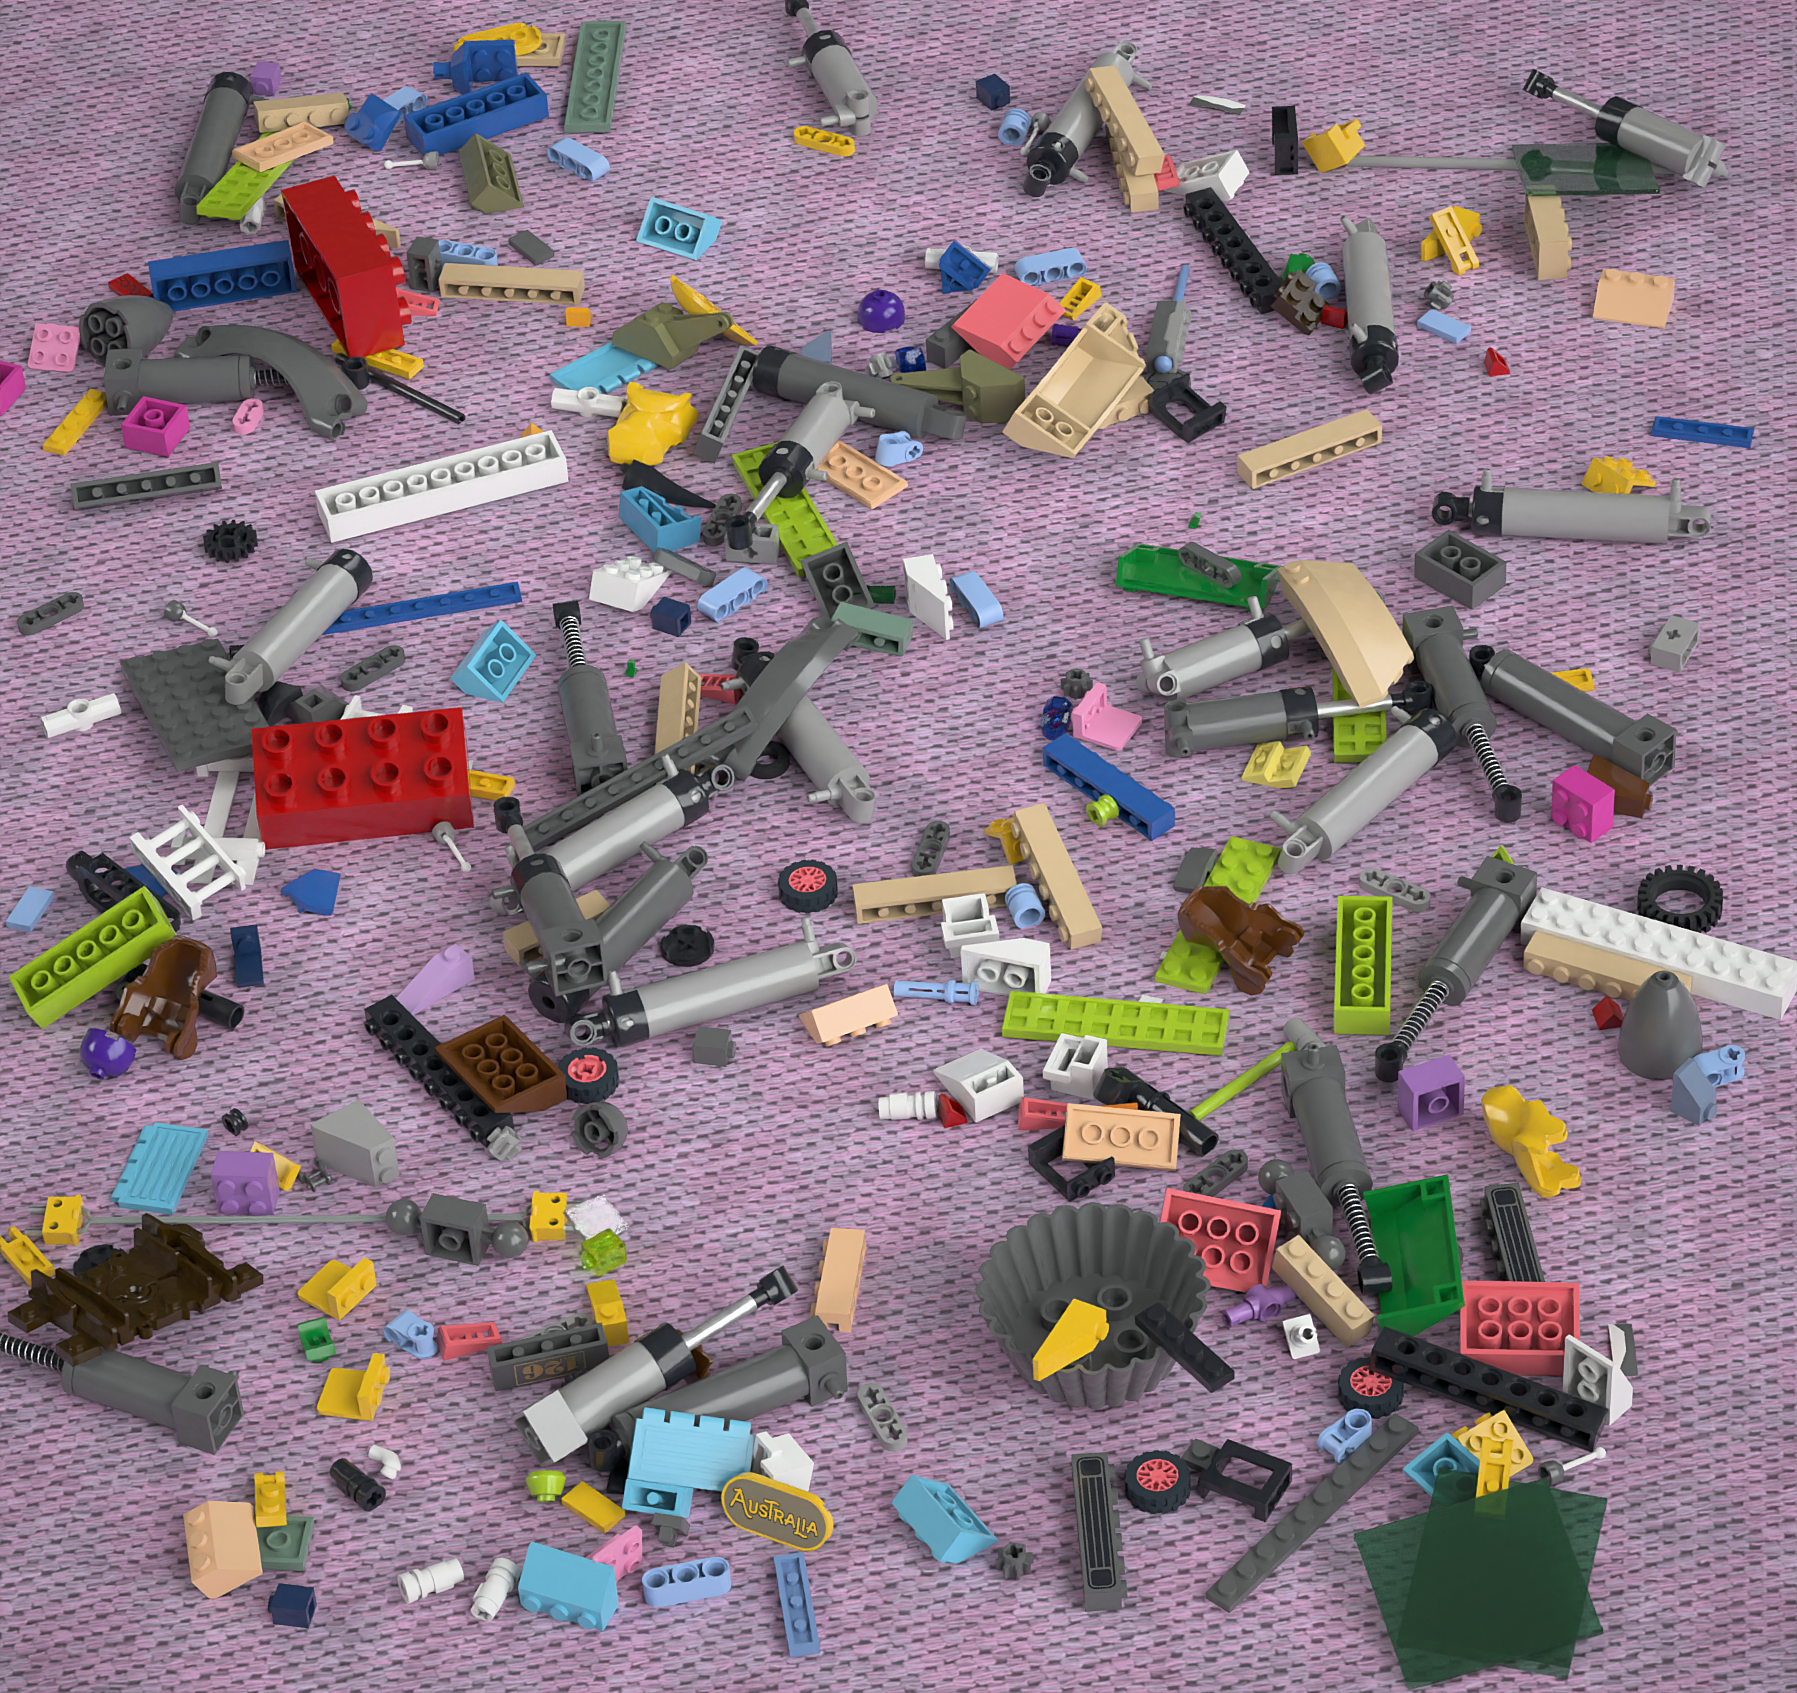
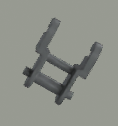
(304, 1178)

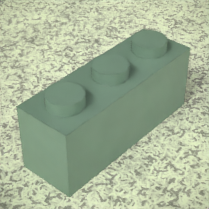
(876, 629)

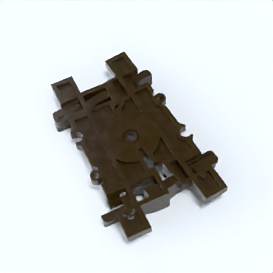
(133, 1292)

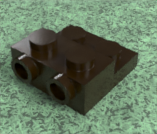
(1299, 302)

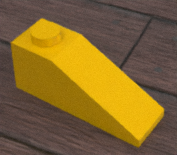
(1470, 222)
(609, 1310)
(1071, 1338)

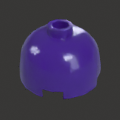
(881, 311)
(106, 1055)

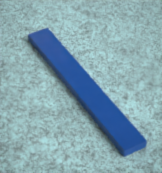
(426, 607)

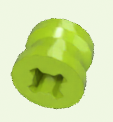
(1102, 810)

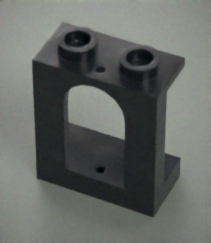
(1285, 140)
(1178, 390)
(1050, 1148)
(1263, 1500)

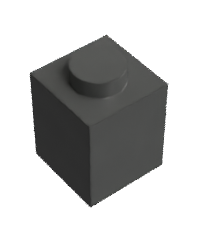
(713, 1046)

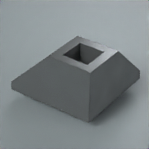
(316, 706)

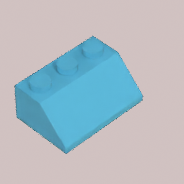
(678, 229)
(493, 664)
(1443, 1453)
(942, 1519)
(568, 1587)

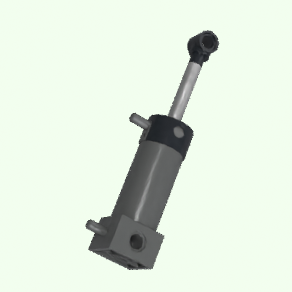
(569, 943)

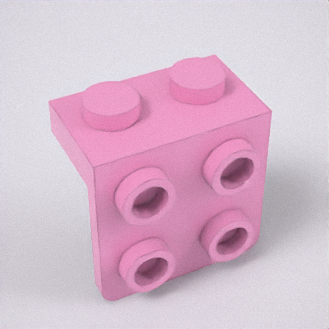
(54, 347)
(1102, 723)
(621, 1552)

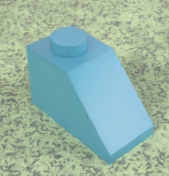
(657, 1498)

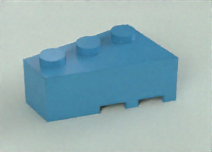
(656, 521)

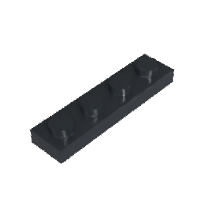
(1184, 1347)

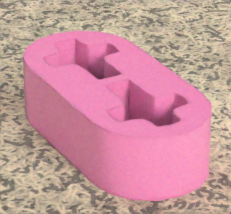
(243, 415)

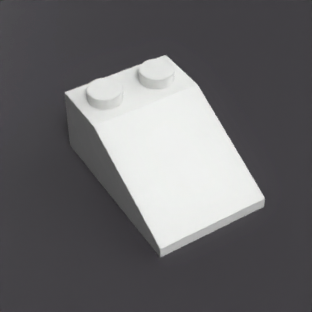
(1221, 172)
(1007, 966)
(1595, 1379)

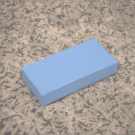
(1443, 326)
(30, 909)

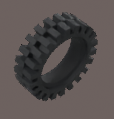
(1681, 880)

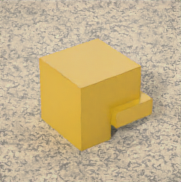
(1334, 145)

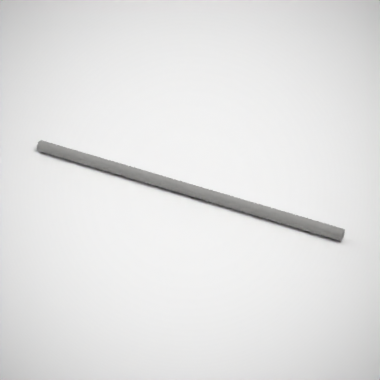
(1449, 163)

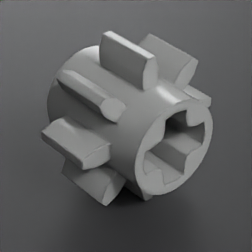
(881, 366)
(504, 1143)

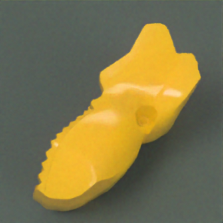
(650, 425)
(1526, 1133)

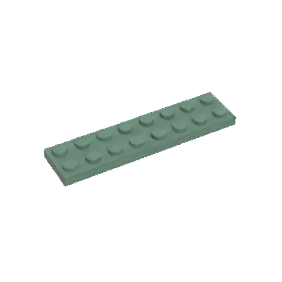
(595, 77)

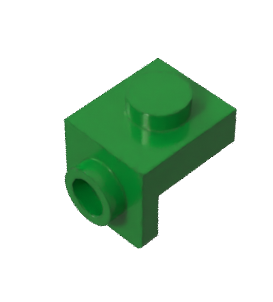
(1297, 262)
(316, 1339)

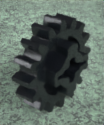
(230, 541)

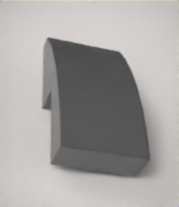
(1194, 869)

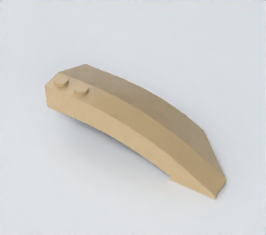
(1079, 387)
(1349, 625)

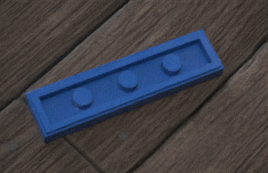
(1702, 432)

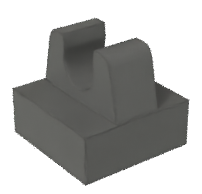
(670, 1528)

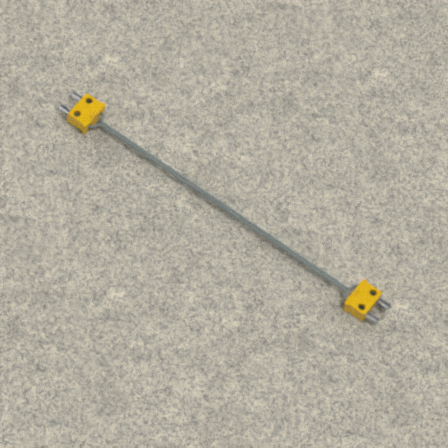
(66, 1214)

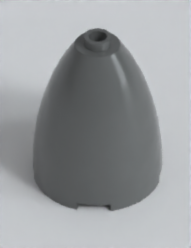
(124, 324)
(1660, 1028)

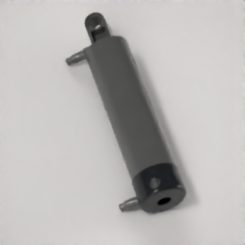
(213, 141)
(895, 406)
(627, 924)

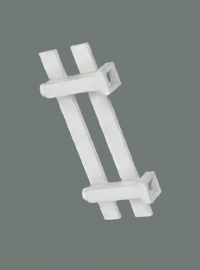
(244, 850)

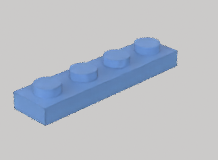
(796, 1604)

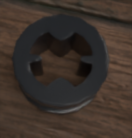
(235, 1121)

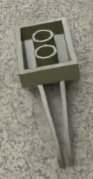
(669, 335)
(979, 384)

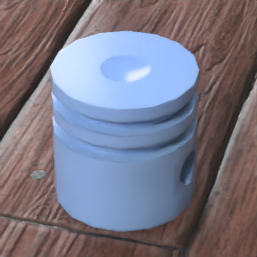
(1014, 127)
(1326, 280)
(1024, 905)

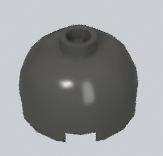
(598, 1123)

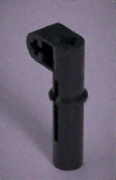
(211, 1006)
(1122, 1086)

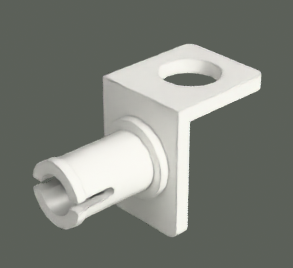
(1300, 1336)

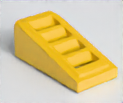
(1084, 286)

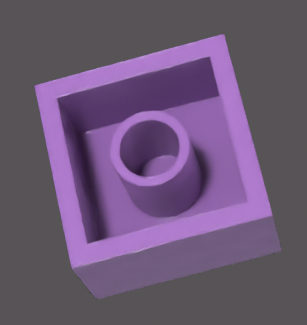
(1431, 1092)
(245, 1183)

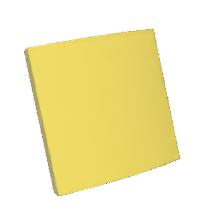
(1276, 766)

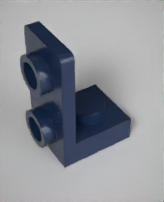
(247, 955)

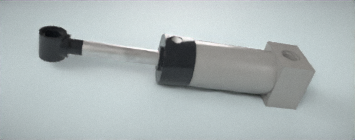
(631, 1377)

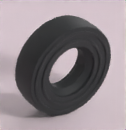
(774, 769)

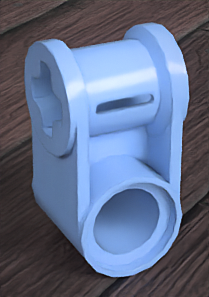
(897, 449)
(1720, 1068)
(412, 1335)
(1346, 1434)

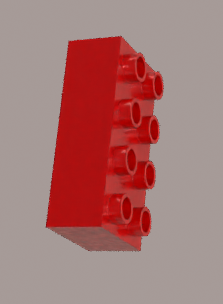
(346, 266)
(361, 778)

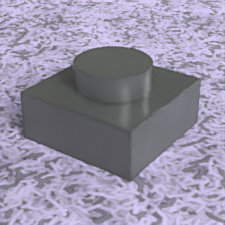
(1199, 1455)

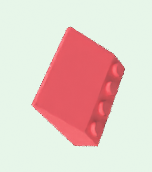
(1008, 320)
(1227, 1234)
(1519, 1324)

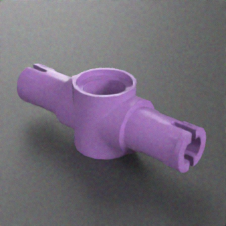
(1259, 1303)

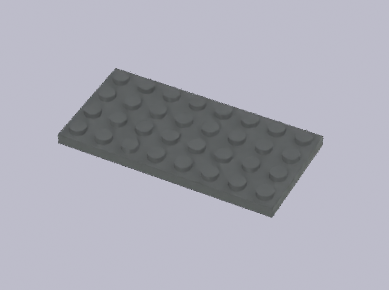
(189, 707)

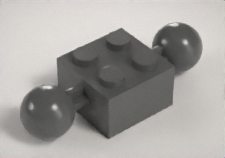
(1303, 1210)
(456, 1229)

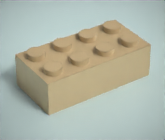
(1548, 236)

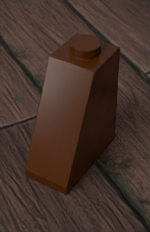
(1630, 793)

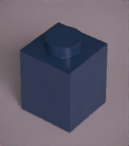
(993, 92)
(670, 616)
(292, 1605)

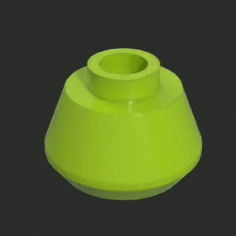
(545, 1484)

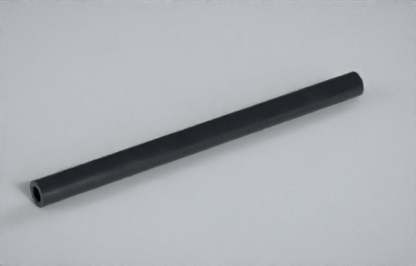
(410, 393)

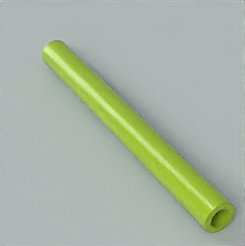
(1241, 1082)

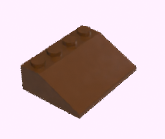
(505, 1068)

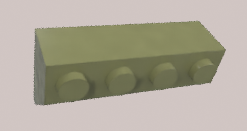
(489, 176)

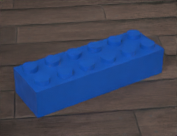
(482, 111)
(223, 276)

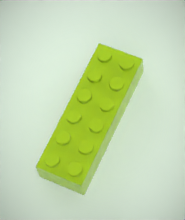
(92, 957)
(1363, 965)

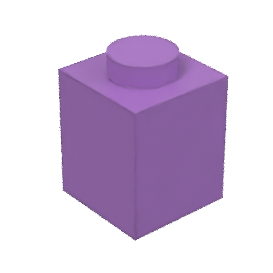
(265, 78)

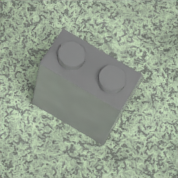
(356, 1145)

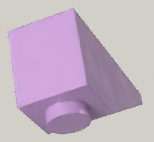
(438, 979)

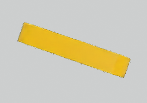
(812, 138)

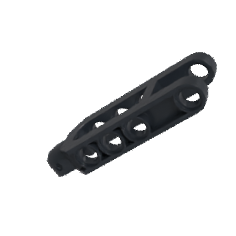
(99, 885)

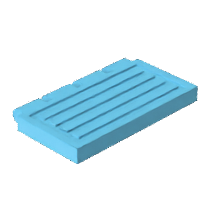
(602, 370)
(159, 1168)
(689, 1454)

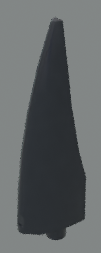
(643, 475)

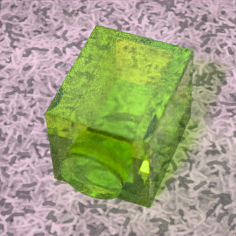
(603, 1252)

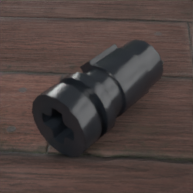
(357, 1485)

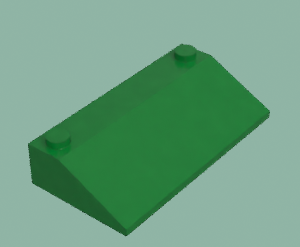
(1162, 571)
(1419, 1242)

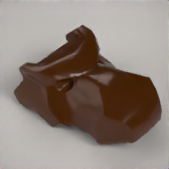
(1241, 932)
(167, 996)

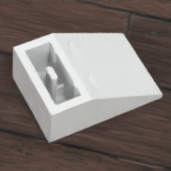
(627, 583)
(927, 593)
(982, 1083)

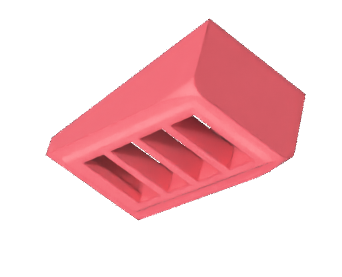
(1168, 176)
(414, 299)
(715, 691)
(1031, 1119)
(453, 1346)

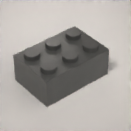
(1460, 569)

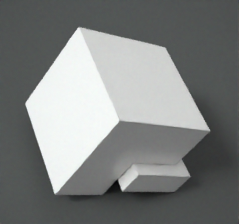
(967, 923)
(1076, 1065)
(781, 1460)

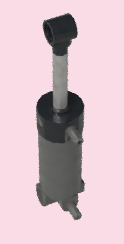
(1268, 717)

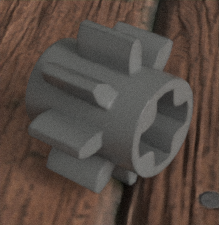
(1438, 295)
(1076, 683)
(1014, 1560)

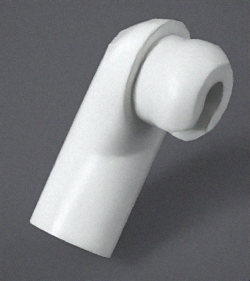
(386, 1457)

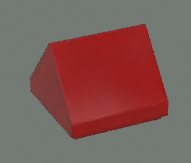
(1334, 317)
(1495, 363)
(1607, 1014)
(950, 1111)

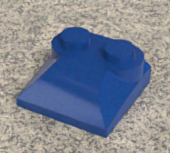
(372, 122)

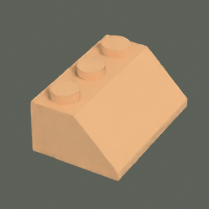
(1634, 298)
(850, 1015)
(222, 1546)

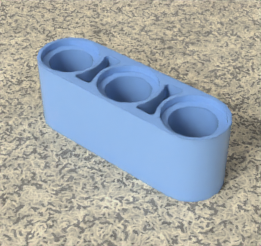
(407, 101)
(578, 158)
(466, 254)
(1050, 266)
(731, 593)
(977, 598)
(686, 1581)

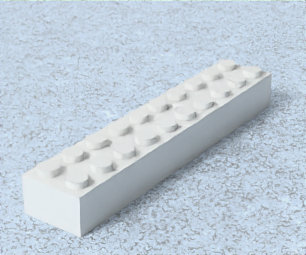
(441, 486)
(1717, 967)

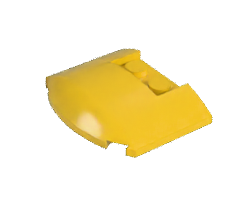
(696, 303)

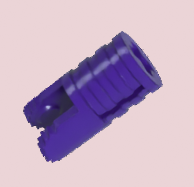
(1064, 334)

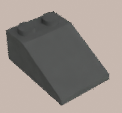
(834, 579)

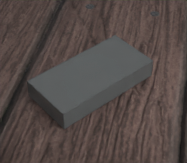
(531, 247)

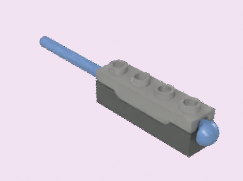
(1169, 330)

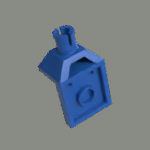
(478, 62)

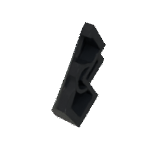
(275, 699)

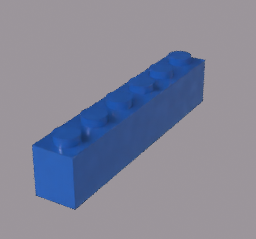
(1097, 777)

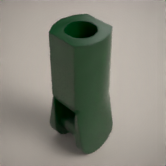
(881, 594)

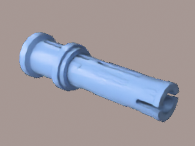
(951, 988)

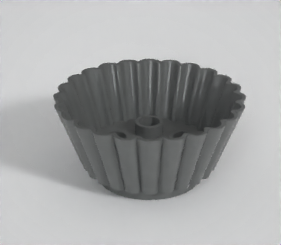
(1105, 1260)

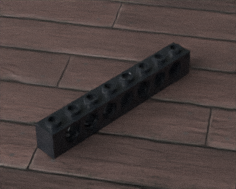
(1233, 248)
(416, 1050)
(1488, 1388)

